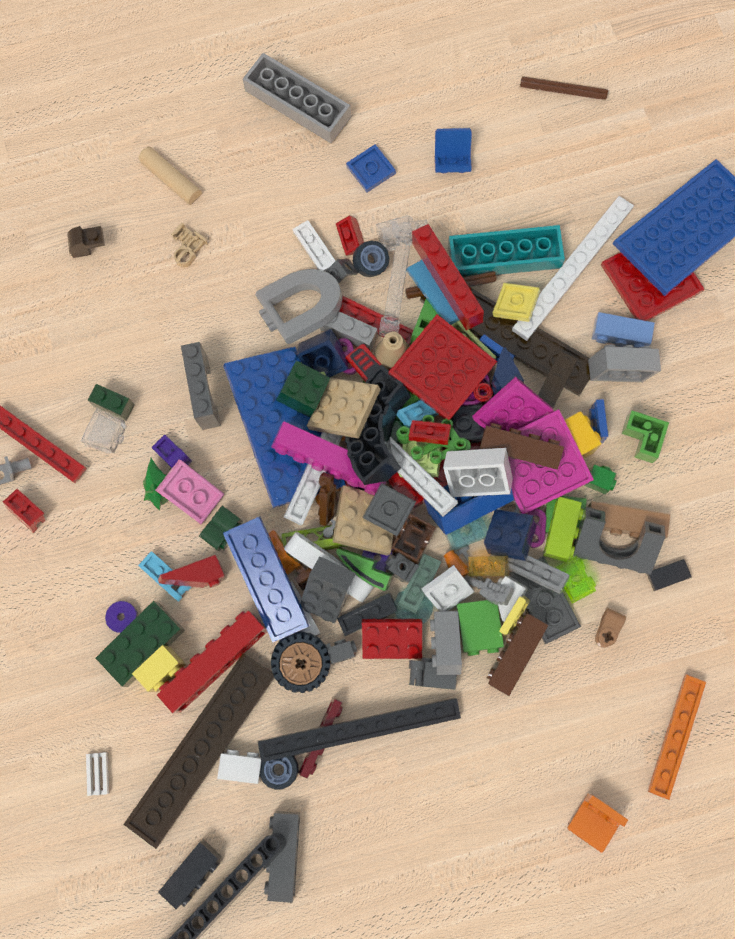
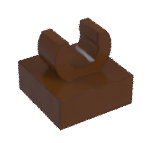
(303, 576)

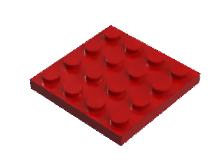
(640, 294)
(442, 367)

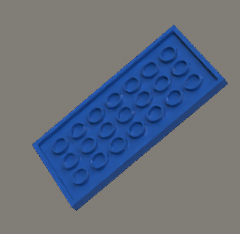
(683, 229)
(255, 387)

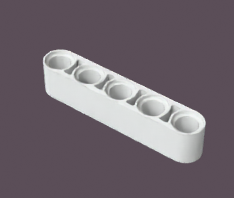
(308, 554)

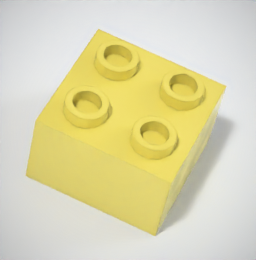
(158, 668)

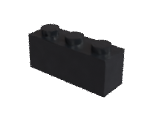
(190, 875)

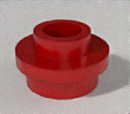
(487, 388)

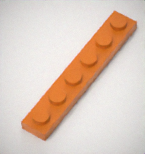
(677, 737)

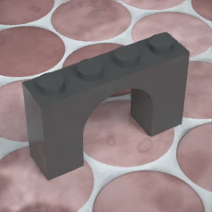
(196, 370)
(637, 557)

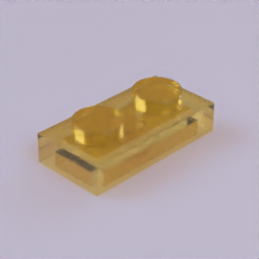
(488, 566)

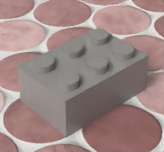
(624, 364)

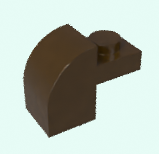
(82, 240)

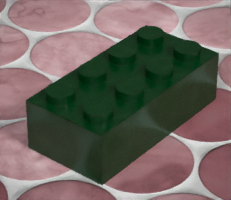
(138, 642)

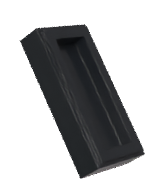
(669, 575)

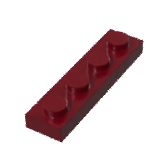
(309, 766)

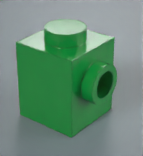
(603, 479)

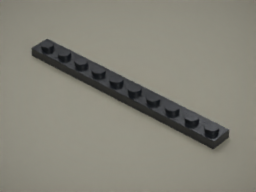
(358, 729)

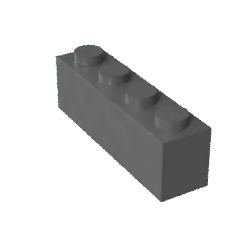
(283, 868)

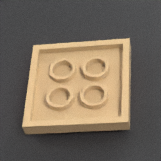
(344, 408)
(356, 531)

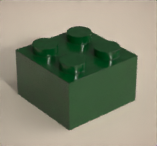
(303, 389)

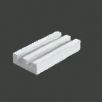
(89, 770)

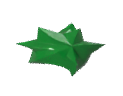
(152, 480)

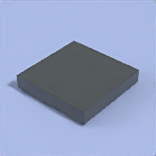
(389, 509)

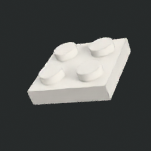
(447, 589)

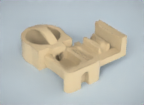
(191, 242)

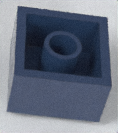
(510, 534)

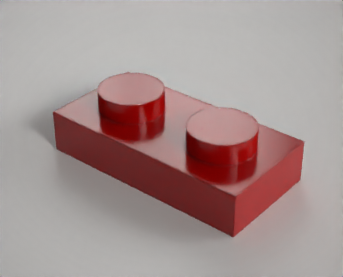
(430, 432)

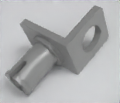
(10, 468)

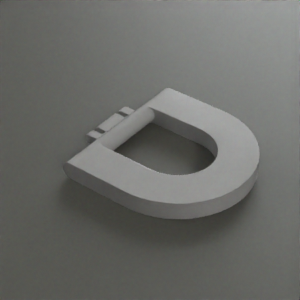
(310, 320)

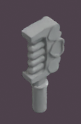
(492, 591)

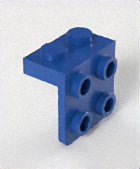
(453, 150)

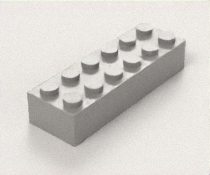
(297, 97)

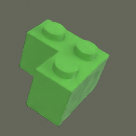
(649, 432)

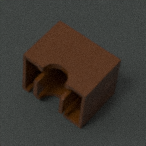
(413, 539)

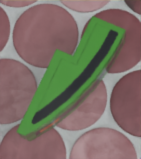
(365, 569)

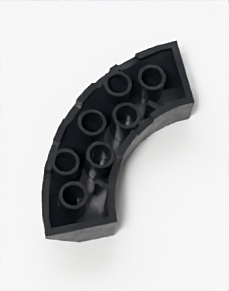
(372, 451)

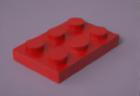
(391, 638)

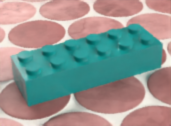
(507, 251)

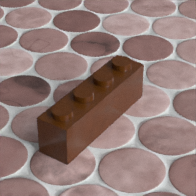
(522, 447)
(517, 654)

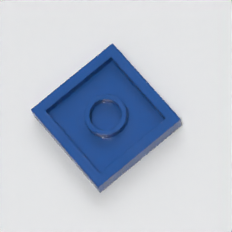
(371, 168)

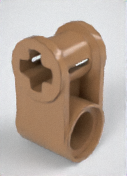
(610, 624)

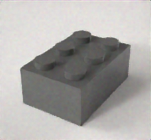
(327, 589)

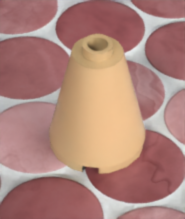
(390, 349)

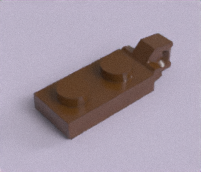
(327, 498)

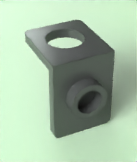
(340, 271)

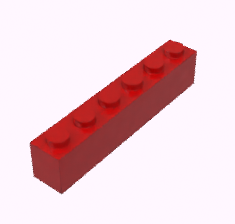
(447, 277)

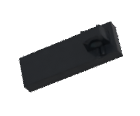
(375, 609)

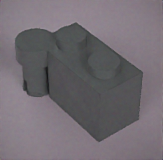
(425, 675)

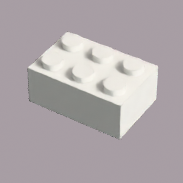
(478, 472)

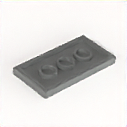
(549, 608)

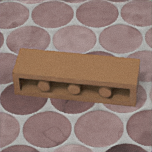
(628, 520)

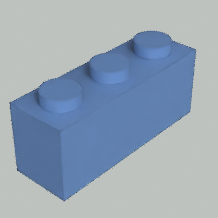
(622, 330)

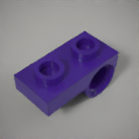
(170, 452)

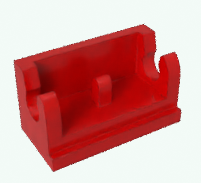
(24, 510)

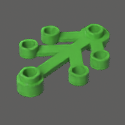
(453, 444)

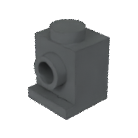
(407, 571)
(341, 651)

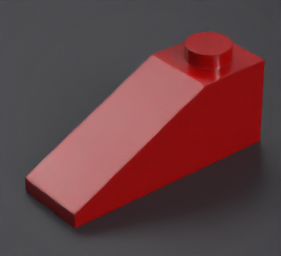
(197, 574)

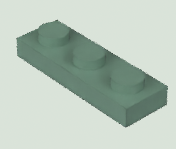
(424, 574)

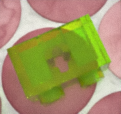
(579, 589)

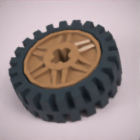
(299, 677)

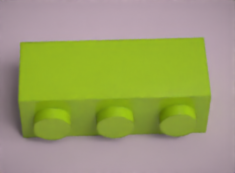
(563, 529)

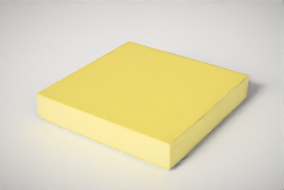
(516, 302)
(514, 615)

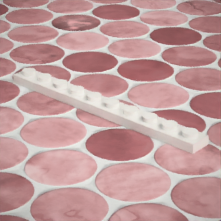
(574, 266)

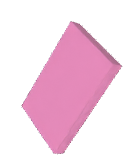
(189, 491)

